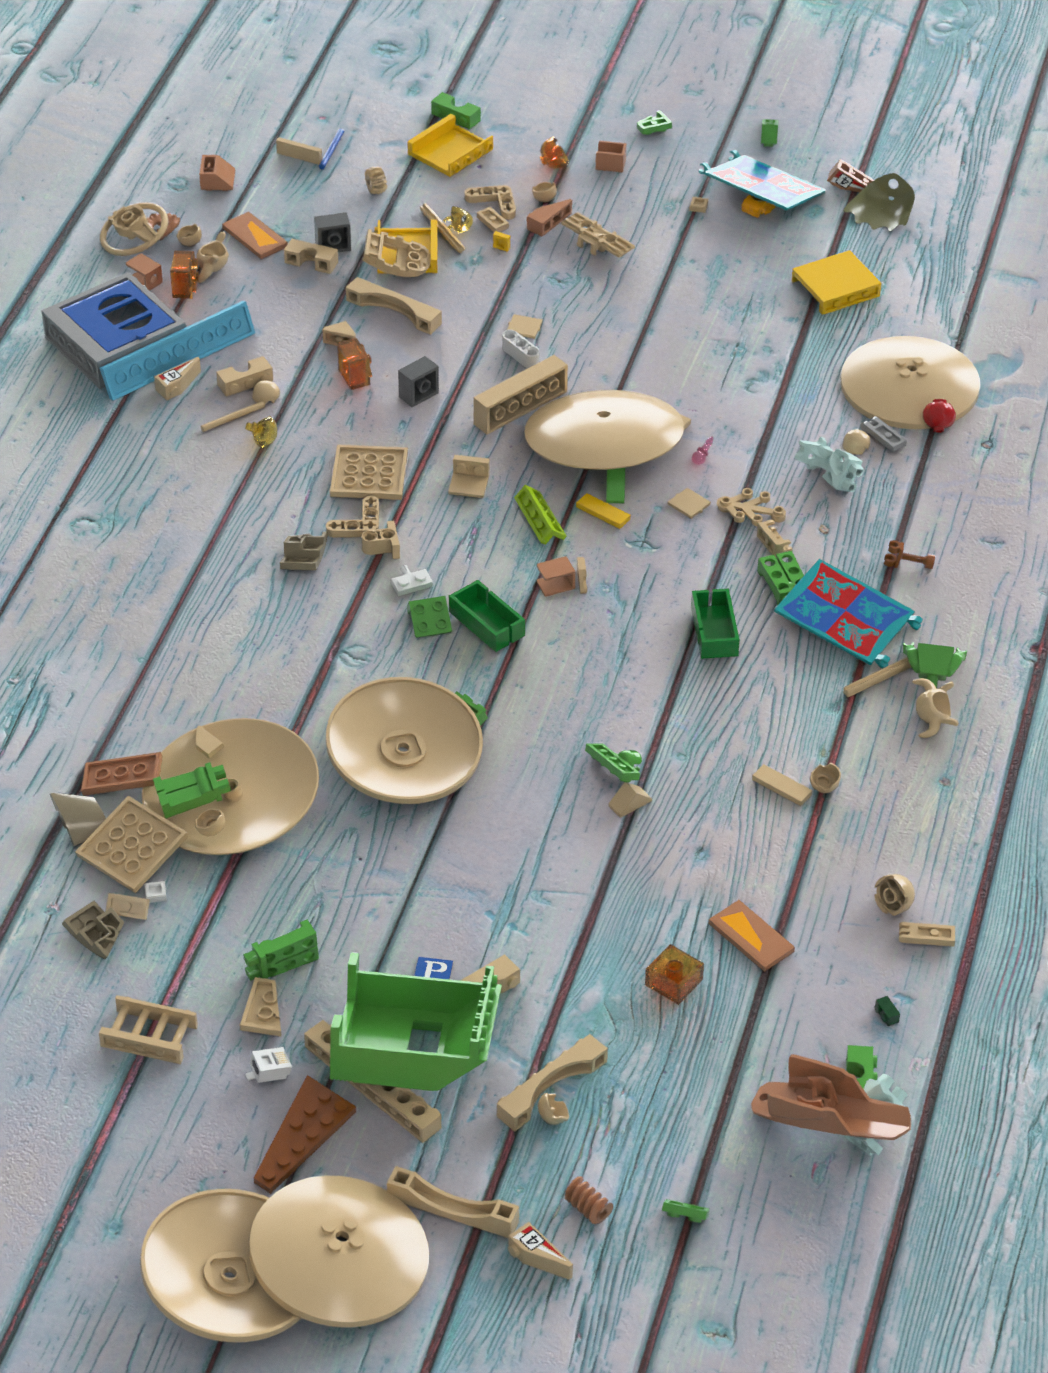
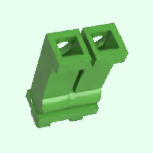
(780, 575)
(191, 789)
(282, 953)

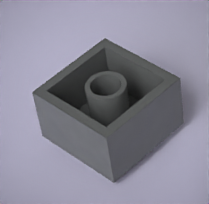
(333, 231)
(418, 381)

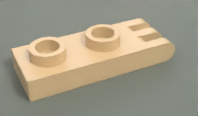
(927, 934)

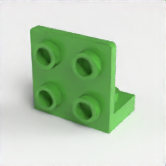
(430, 616)

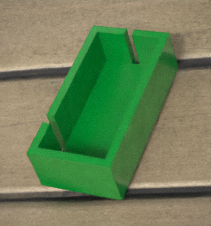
(486, 615)
(715, 624)

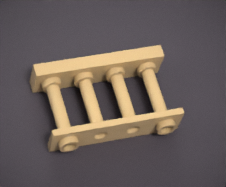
(143, 1045)

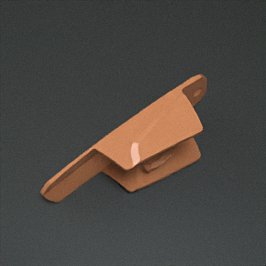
(830, 1102)

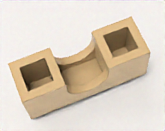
(300, 251)
(233, 382)

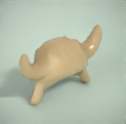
(212, 257)
(934, 706)

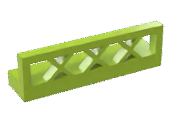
(539, 514)

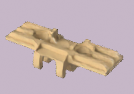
(597, 236)

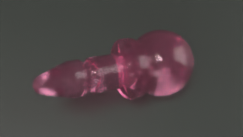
(702, 452)

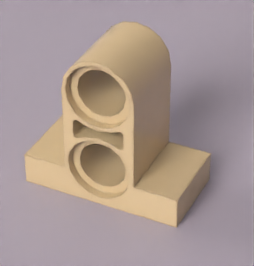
(381, 541)

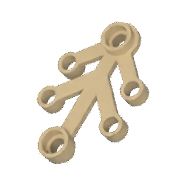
(728, 504)

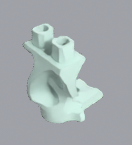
(824, 457)
(880, 1091)

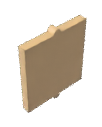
(525, 325)
(689, 503)

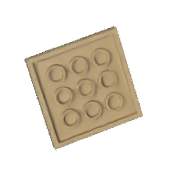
(369, 471)
(131, 844)

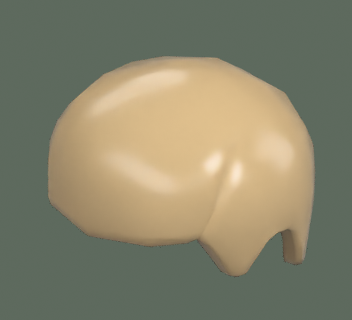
(544, 191)
(189, 235)
(265, 392)
(856, 442)
(825, 778)
(210, 822)
(552, 1111)

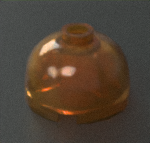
(553, 154)

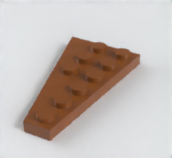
(308, 1125)

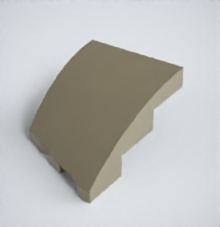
(303, 551)
(79, 815)
(95, 928)

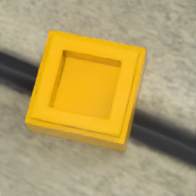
(501, 241)

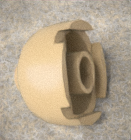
(894, 894)

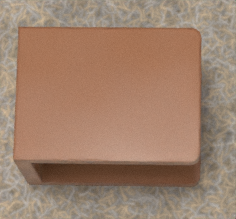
(611, 156)
(145, 271)
(557, 576)

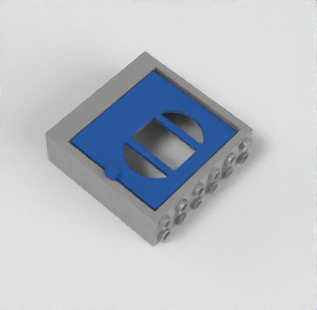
(91, 340)

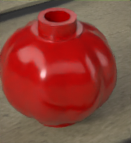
(939, 415)

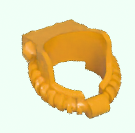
(754, 207)

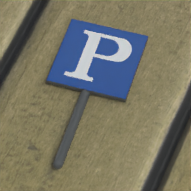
(433, 968)

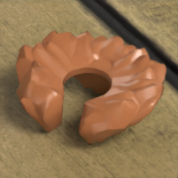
(173, 222)

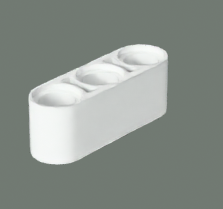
(520, 348)

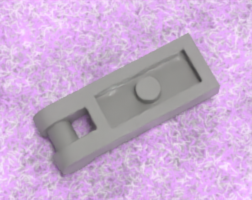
(883, 434)

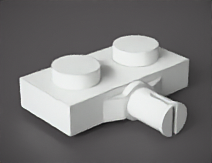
(411, 582)

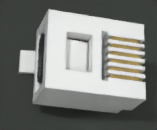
(269, 1065)

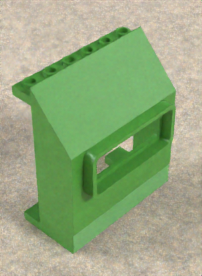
(378, 1020)

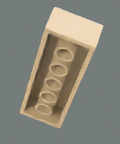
(520, 394)

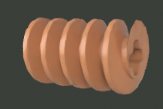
(588, 1201)

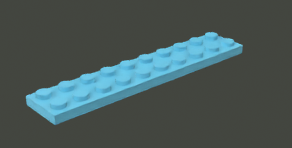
(175, 349)

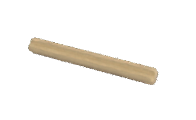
(442, 228)
(876, 677)

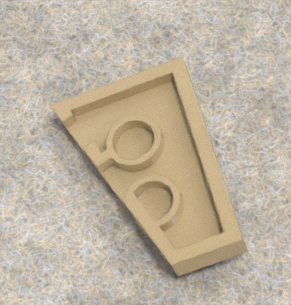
(262, 1010)

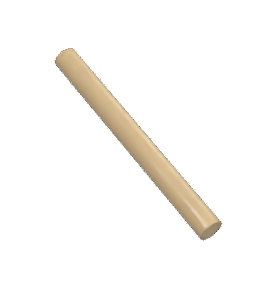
(232, 416)

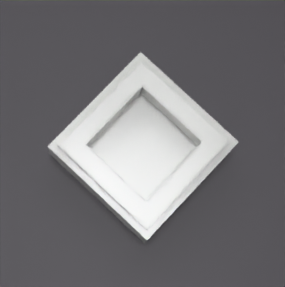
(156, 891)

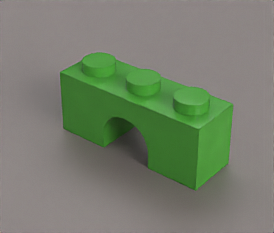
(466, 115)
(861, 1062)

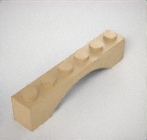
(369, 294)
(582, 1058)
(492, 1216)

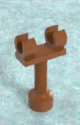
(896, 547)

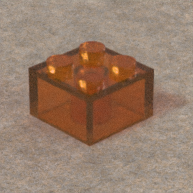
(184, 274)
(354, 363)
(674, 974)

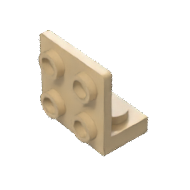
(469, 476)

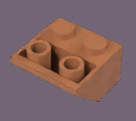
(216, 173)

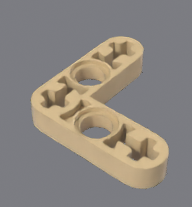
(498, 193)
(366, 522)

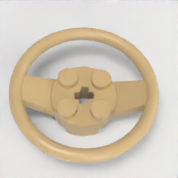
(133, 223)

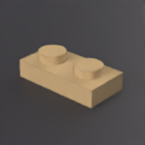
(492, 220)
(128, 905)

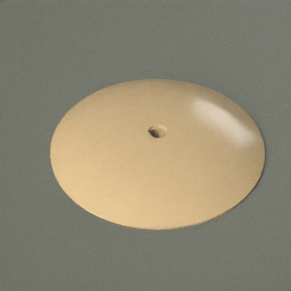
(604, 429)
(269, 778)

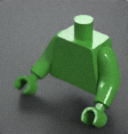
(934, 661)

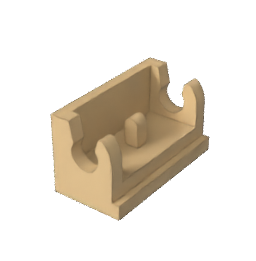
(772, 539)

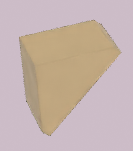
(337, 333)
(629, 799)

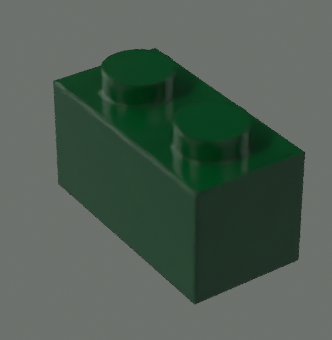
(887, 1011)

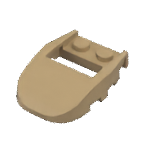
(411, 257)

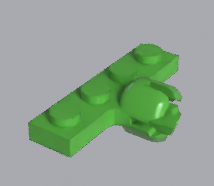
(619, 764)

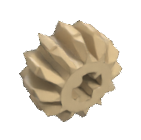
(375, 180)

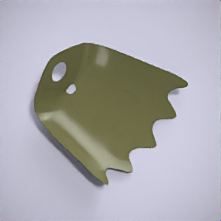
(876, 209)

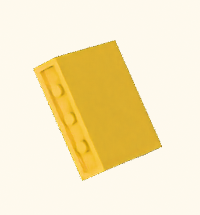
(448, 146)
(424, 236)
(837, 281)

